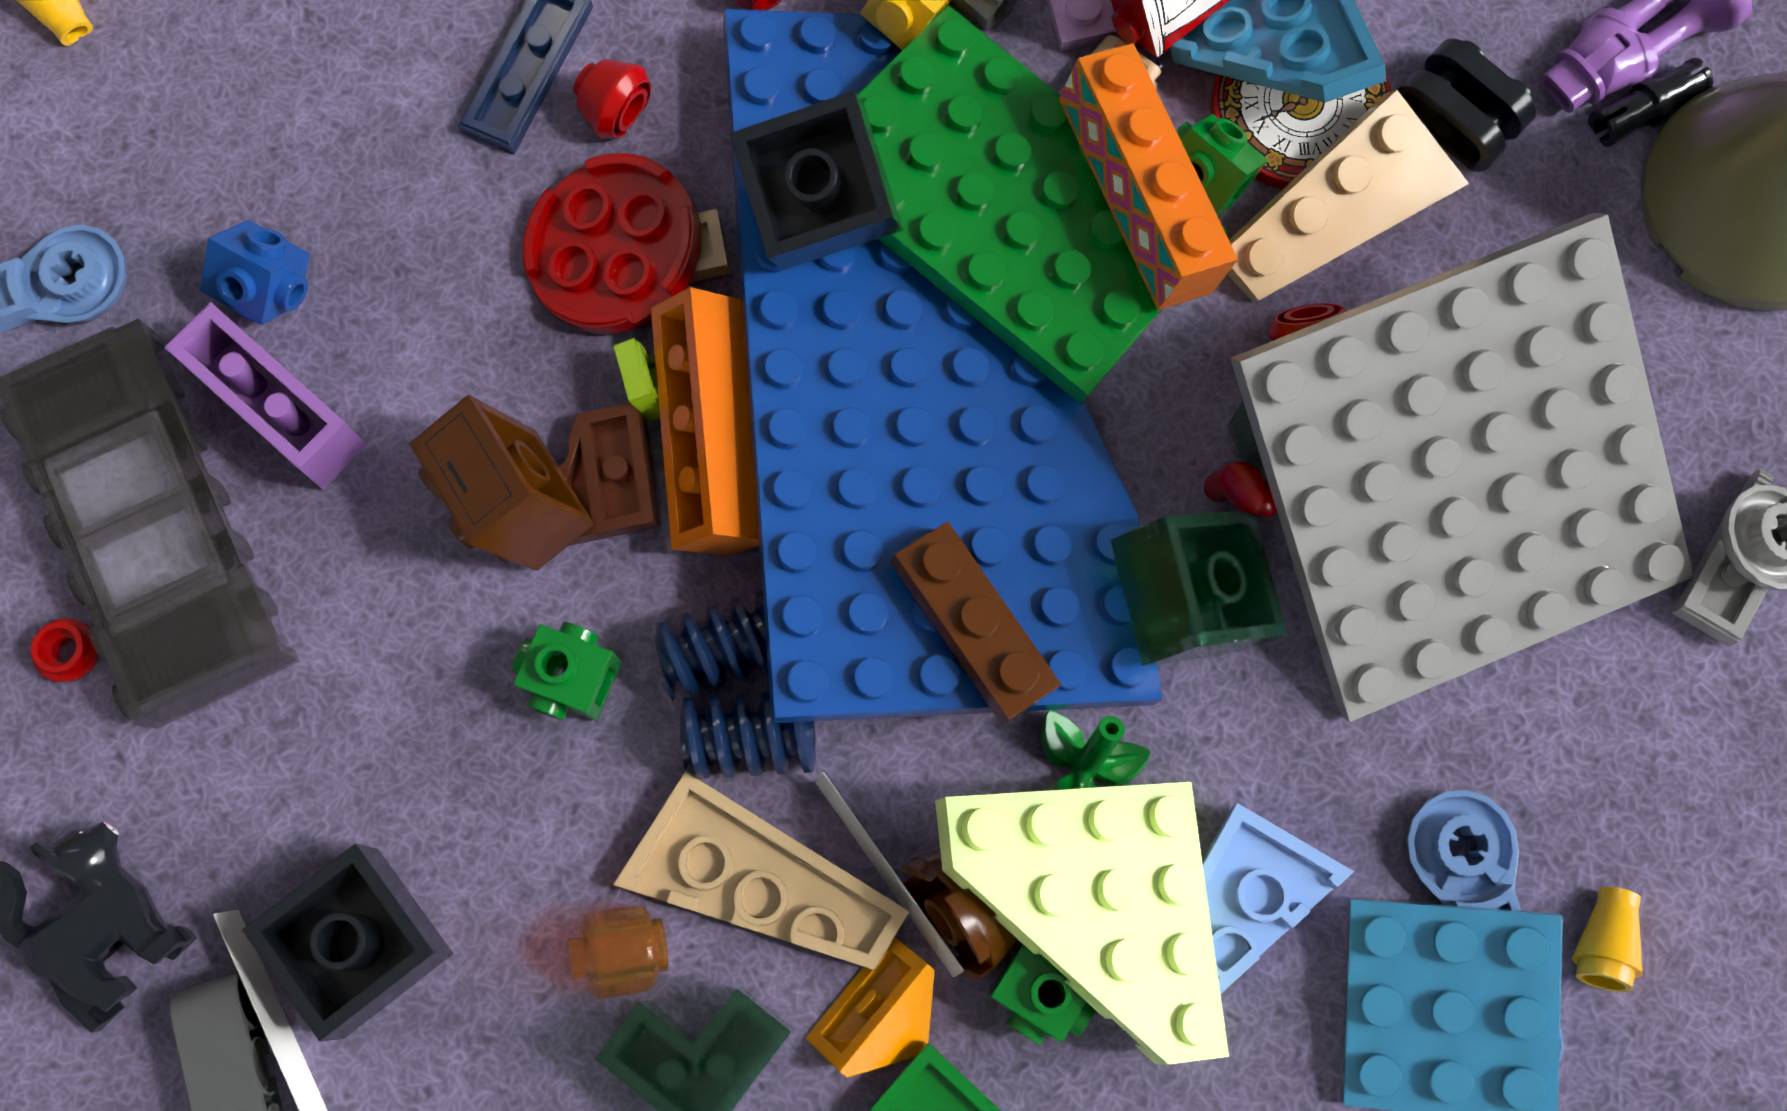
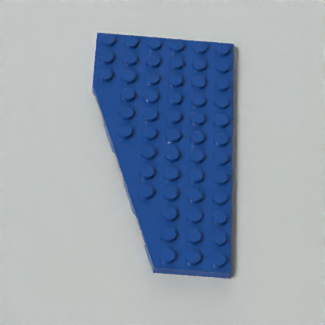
(885, 420)

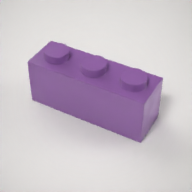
(266, 395)

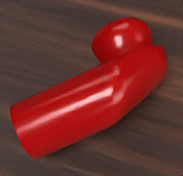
(1243, 487)

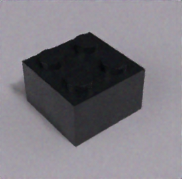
(816, 181)
(347, 942)

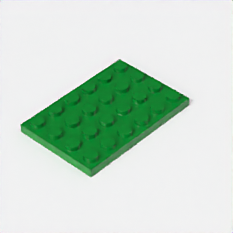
(1005, 204)

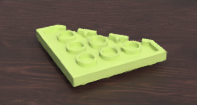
(1105, 894)

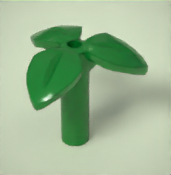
(1099, 757)

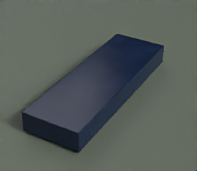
(523, 71)

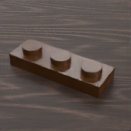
(975, 623)

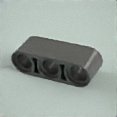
(222, 1047)

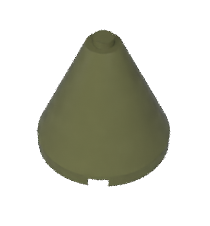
(1721, 191)

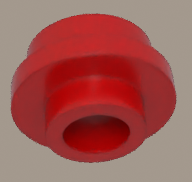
(47, 645)

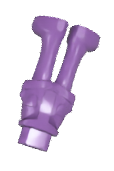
(1616, 55)

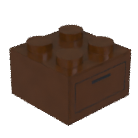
(499, 485)

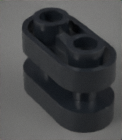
(1468, 103)

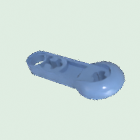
(36, 286)
(1492, 873)

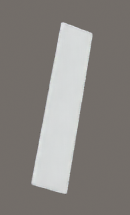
(889, 875)
(269, 1012)

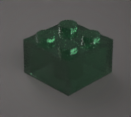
(1198, 586)

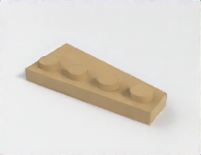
(1350, 193)
(746, 872)

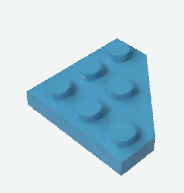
(1288, 46)

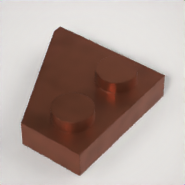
(612, 471)

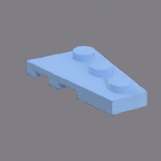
(1260, 888)

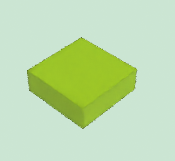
(639, 377)

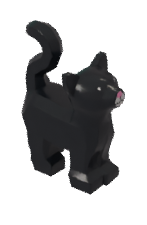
(91, 928)

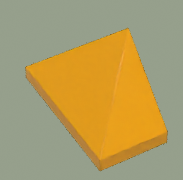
(878, 1015)

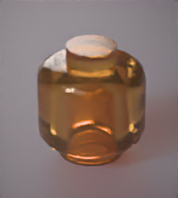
(618, 951)

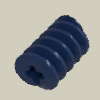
(712, 647)
(744, 736)

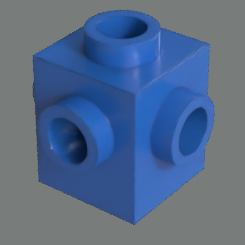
(255, 272)

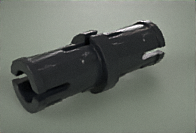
(1650, 101)

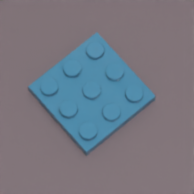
(1452, 1008)

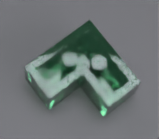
(690, 1073)

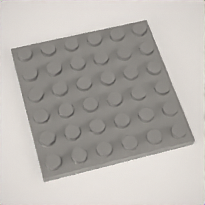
(1467, 465)

